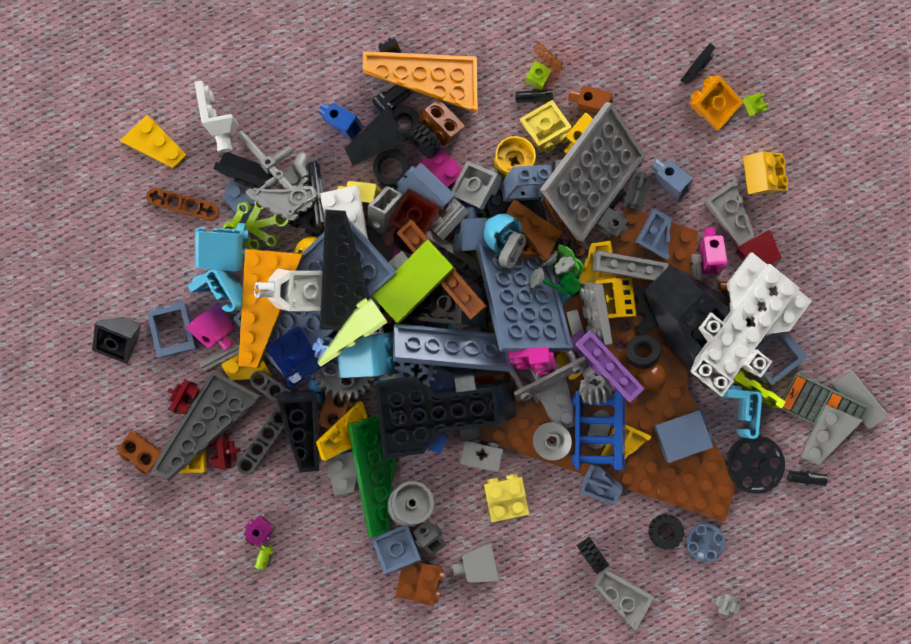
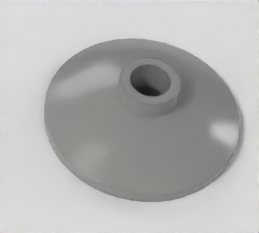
(549, 449)

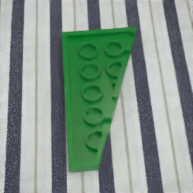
(372, 472)

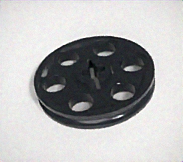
(764, 466)

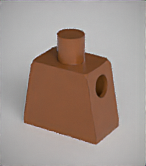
(596, 96)

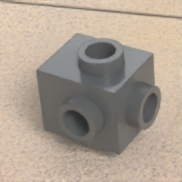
(606, 226)
(429, 538)

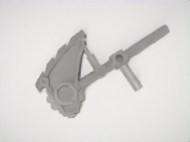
(279, 201)

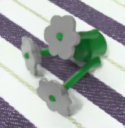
(569, 282)

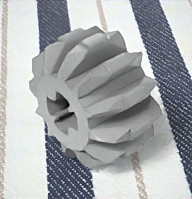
(595, 389)

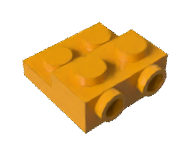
(715, 101)

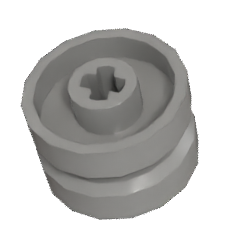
(421, 500)

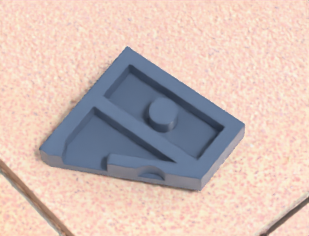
(236, 194)
(656, 234)

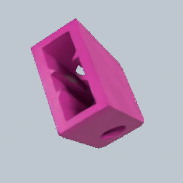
(712, 252)
(212, 327)

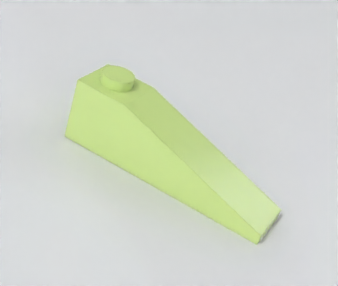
(363, 321)

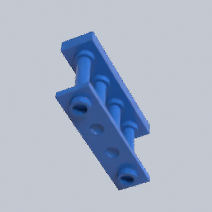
(616, 440)

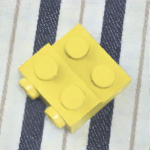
(546, 127)
(506, 498)

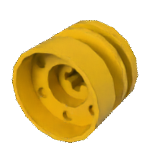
(512, 150)

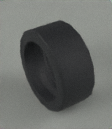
(380, 158)

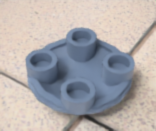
(705, 542)

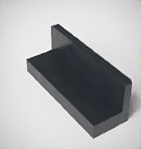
(242, 170)

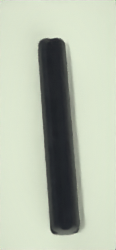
(316, 183)

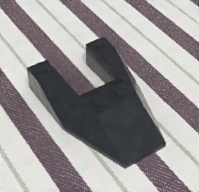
(680, 308)

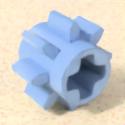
(321, 345)

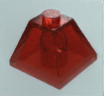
(414, 208)

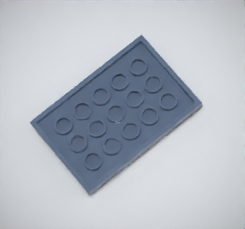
(522, 314)

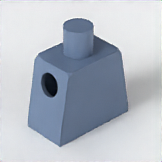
(677, 183)
(469, 232)

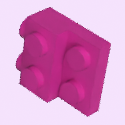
(443, 168)
(539, 359)

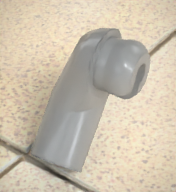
(300, 165)

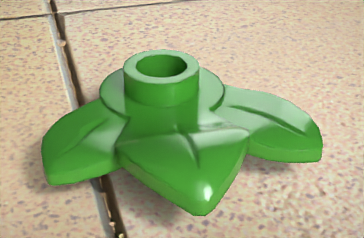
(564, 251)

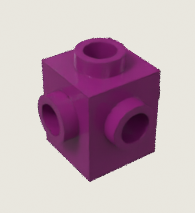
(261, 524)

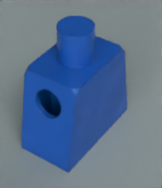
(341, 120)

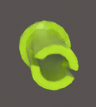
(263, 556)

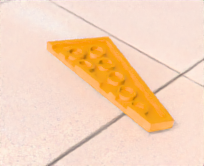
(259, 314)

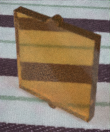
(548, 57)

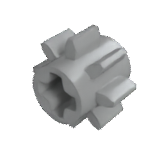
(728, 604)

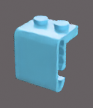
(221, 248)
(223, 285)
(368, 357)
(748, 410)

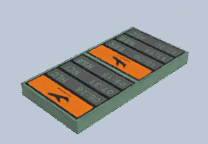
(807, 398)

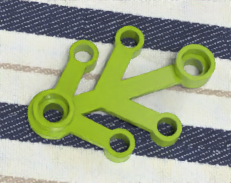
(254, 225)

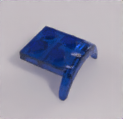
(294, 356)

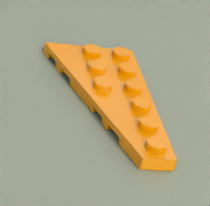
(438, 76)

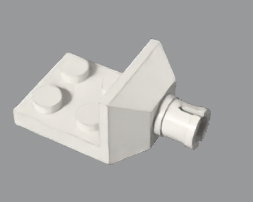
(219, 127)
(292, 290)

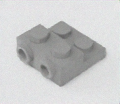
(476, 184)

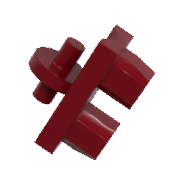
(181, 395)
(226, 452)

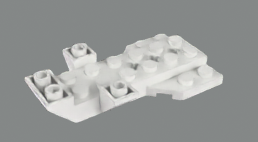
(733, 343)

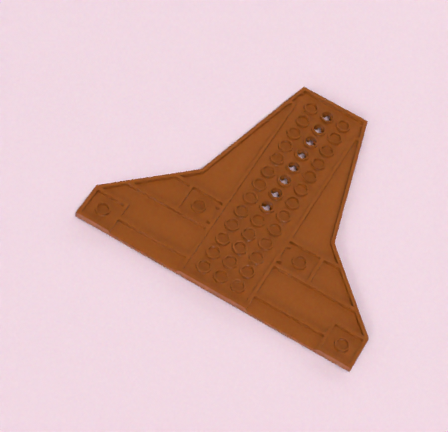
(693, 482)

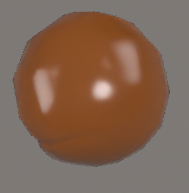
(652, 378)

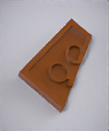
(536, 230)

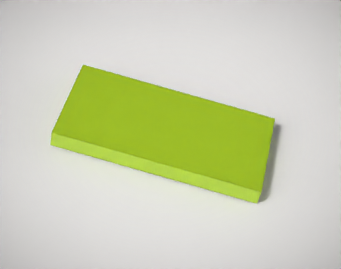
(413, 281)

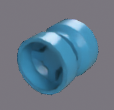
(315, 387)

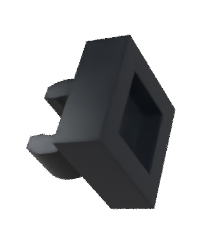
(390, 46)

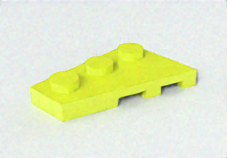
(751, 385)

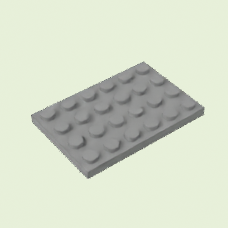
(593, 172)

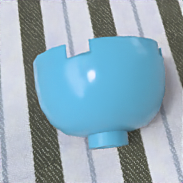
(499, 229)

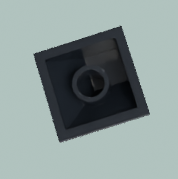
(116, 338)

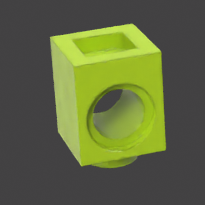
(538, 75)

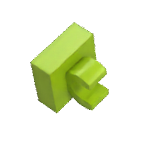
(755, 104)

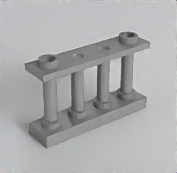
(525, 392)

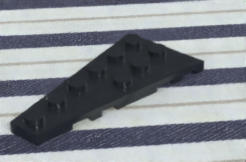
(342, 273)

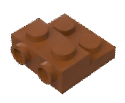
(420, 583)

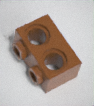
(441, 122)
(331, 408)
(143, 447)

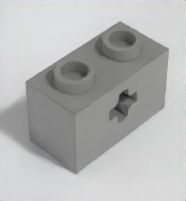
(490, 462)

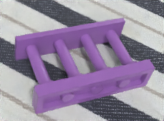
(606, 364)

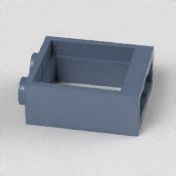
(526, 180)
(793, 348)
(175, 349)

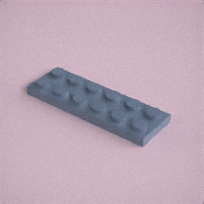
(448, 348)

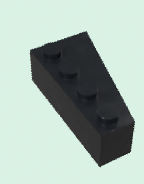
(300, 422)

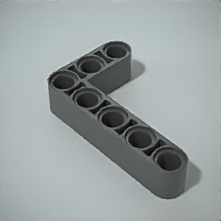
(270, 423)

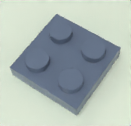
(396, 550)

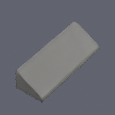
(853, 388)

